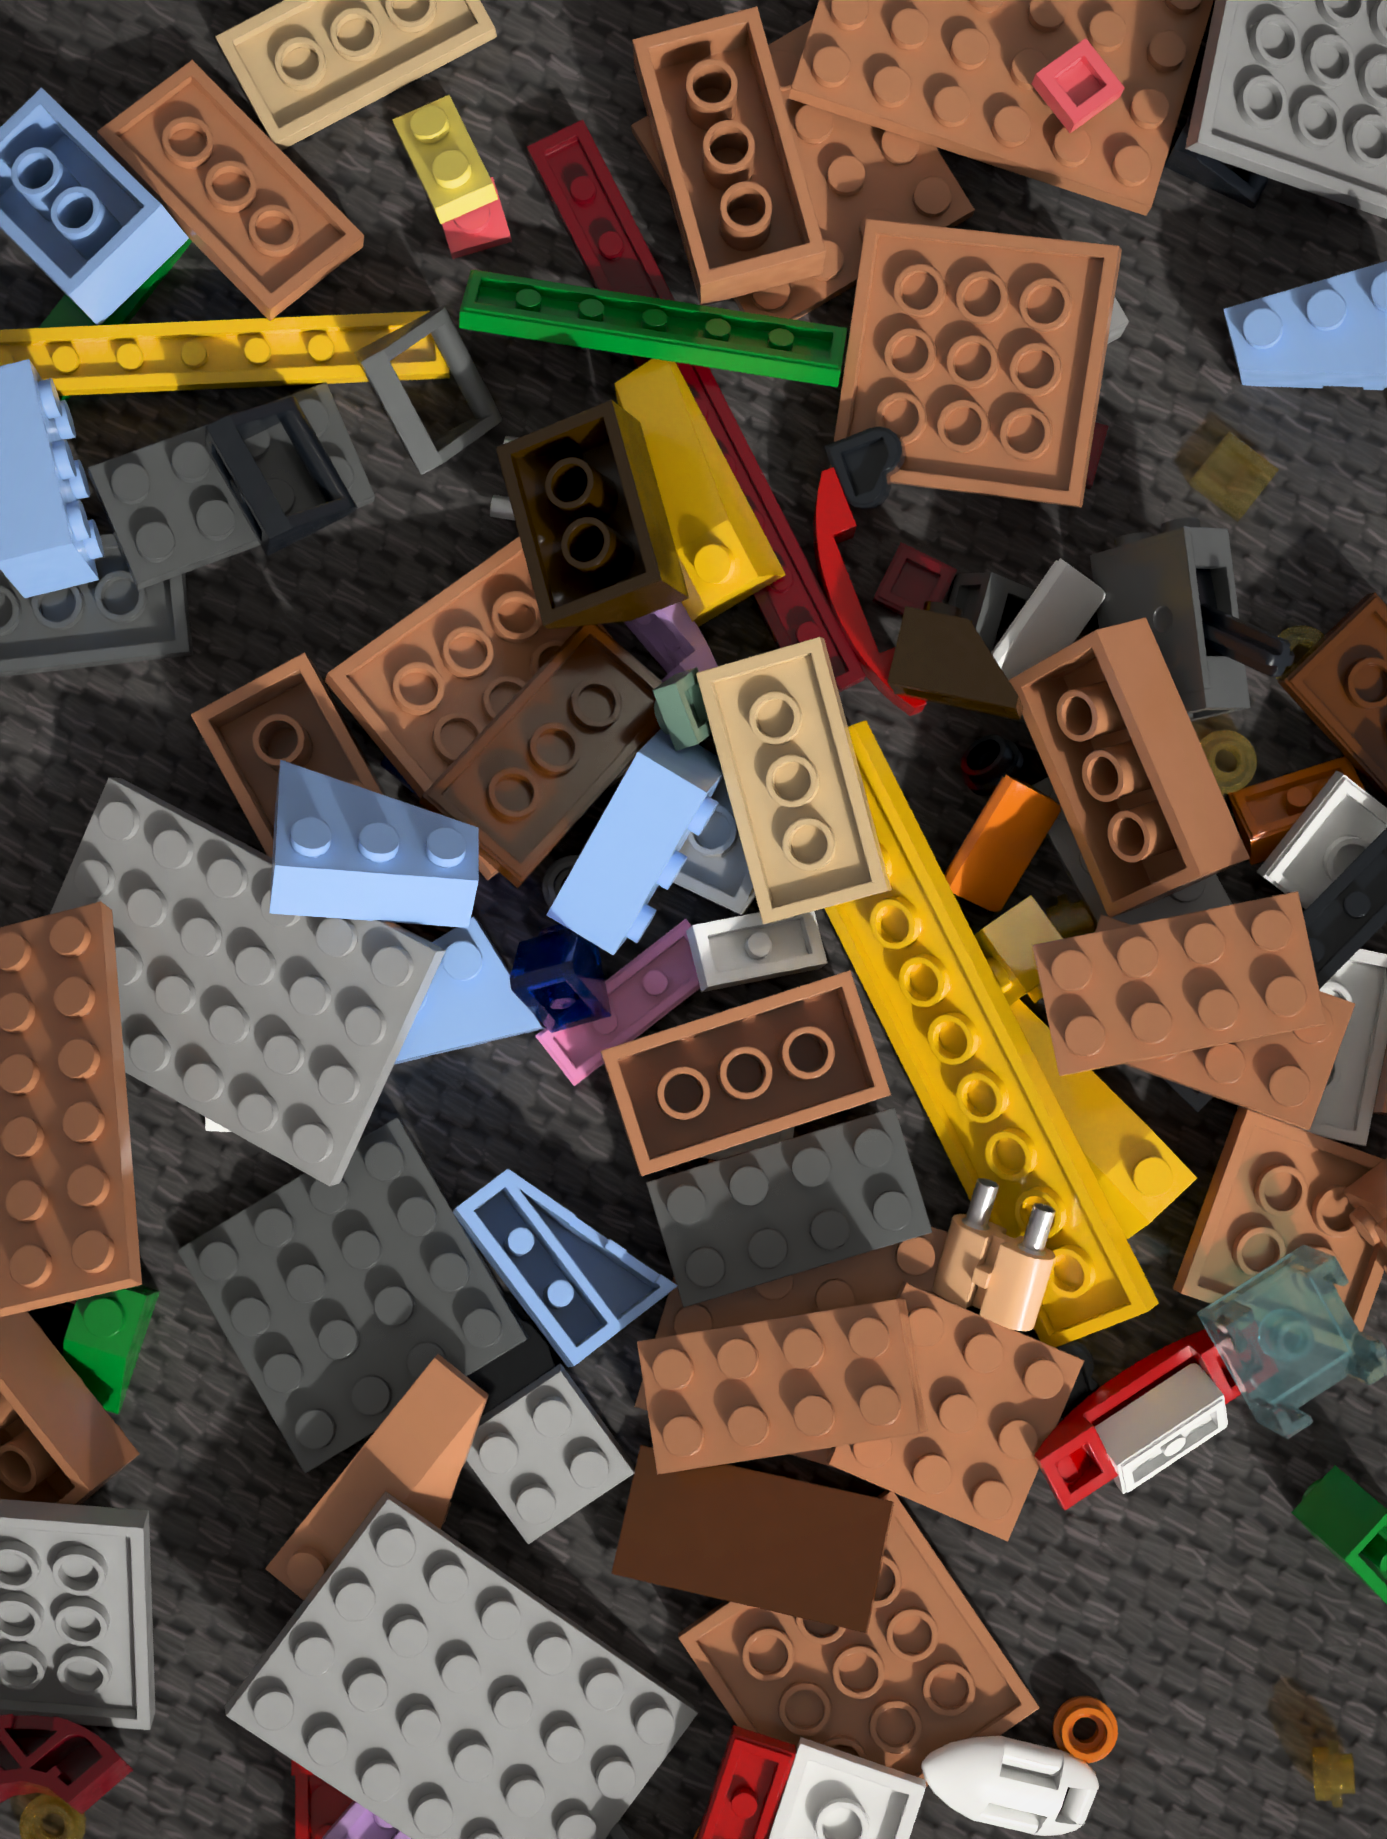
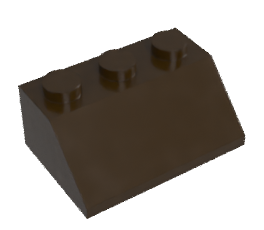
(592, 520)

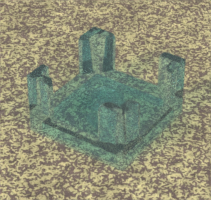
(1291, 1338)

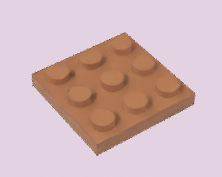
(1269, 1198)
(986, 1410)

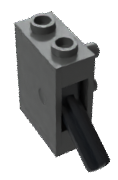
(1190, 601)

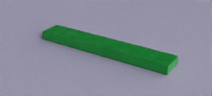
(653, 328)

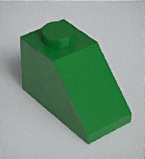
(107, 1340)
(1349, 1526)

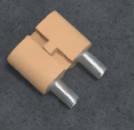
(992, 1269)

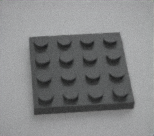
(350, 1294)

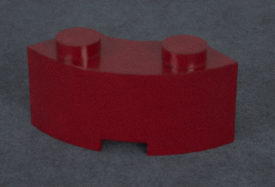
(56, 1760)

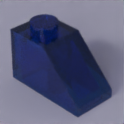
(560, 979)

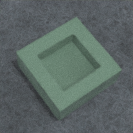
(682, 710)

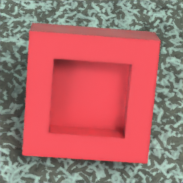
(1077, 85)
(477, 229)

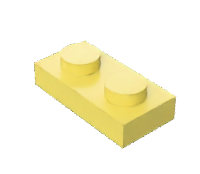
(445, 159)

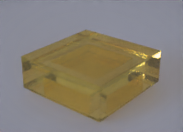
(1233, 476)

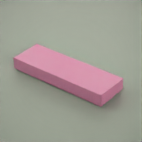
(637, 999)

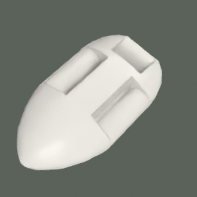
(1012, 1784)

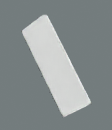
(1048, 619)
(1163, 1426)

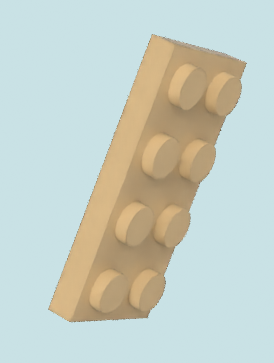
(329, 58)
(793, 780)

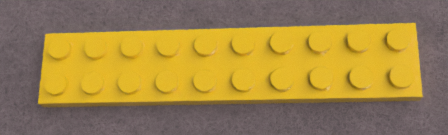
(979, 1068)

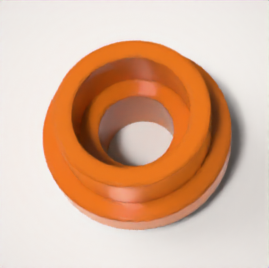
(1100, 1743)

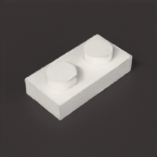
(748, 951)

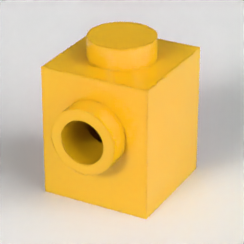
(1010, 952)

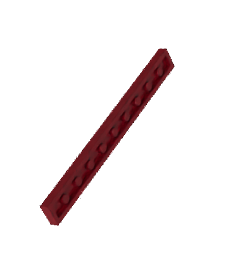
(622, 262)

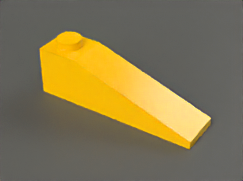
(708, 515)
(1124, 1153)

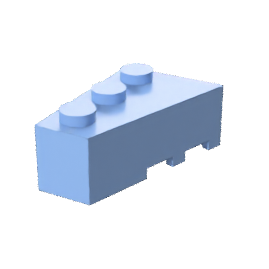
(1315, 333)
(638, 843)
(368, 855)
(467, 999)
(558, 1267)

